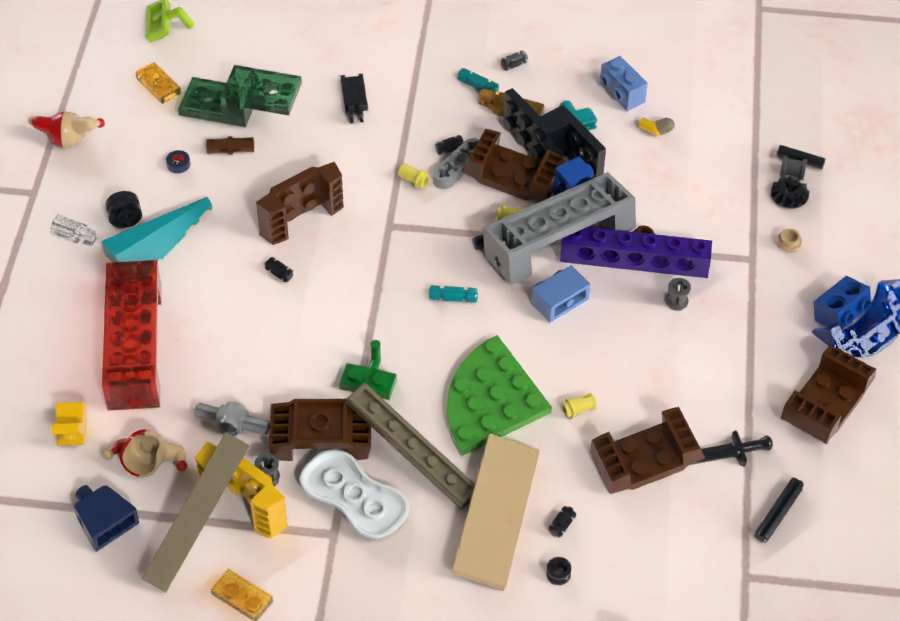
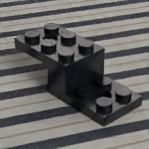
(552, 131)

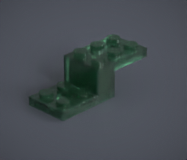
(241, 94)

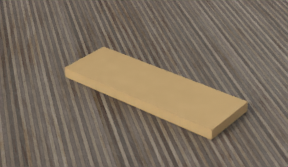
(495, 512)

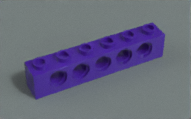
(638, 251)

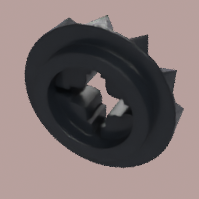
(787, 199)

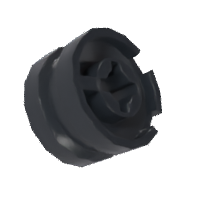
(123, 209)

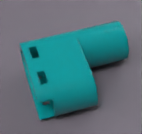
(584, 115)

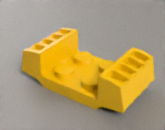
(257, 488)

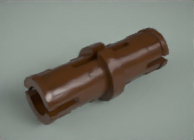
(230, 145)

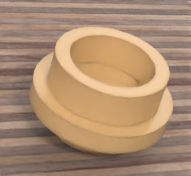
(789, 240)

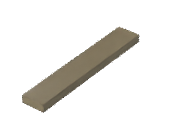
(412, 445)
(195, 512)

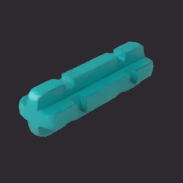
(476, 80)
(452, 293)

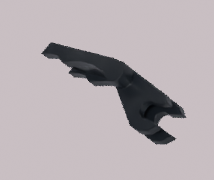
(354, 95)

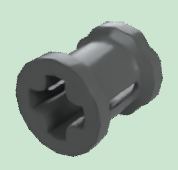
(793, 167)
(682, 294)
(270, 467)

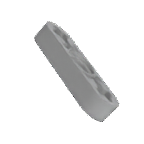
(455, 172)

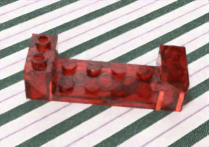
(131, 334)

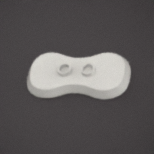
(368, 505)

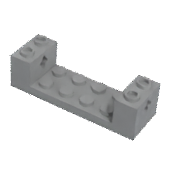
(513, 238)

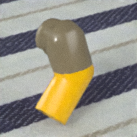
(657, 127)

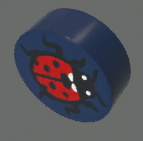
(178, 161)

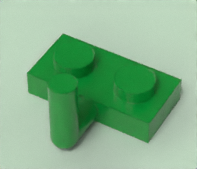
(380, 381)

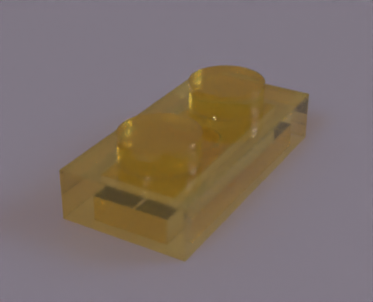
(158, 82)
(242, 595)

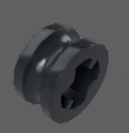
(553, 565)

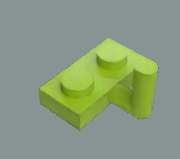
(158, 19)

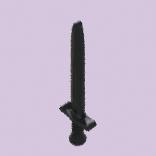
(735, 449)

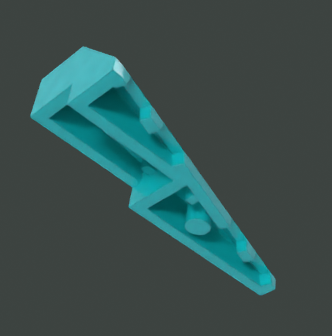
(156, 237)

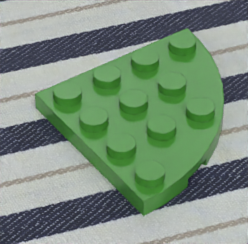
(491, 397)

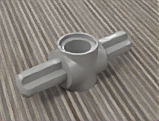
(232, 418)

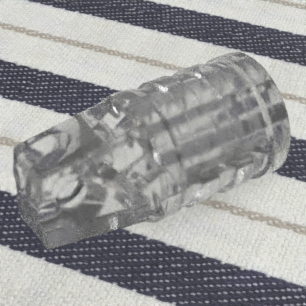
(72, 230)

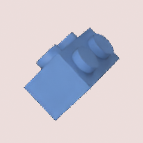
(623, 83)

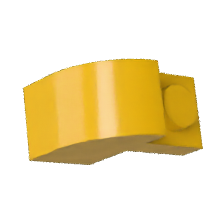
(70, 423)

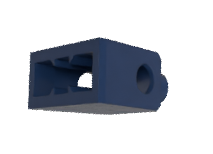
(103, 515)

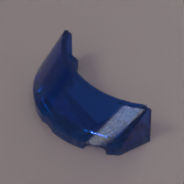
(874, 330)

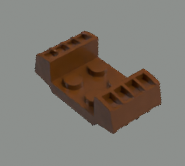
(511, 170)
(297, 196)
(829, 394)
(317, 426)
(646, 454)

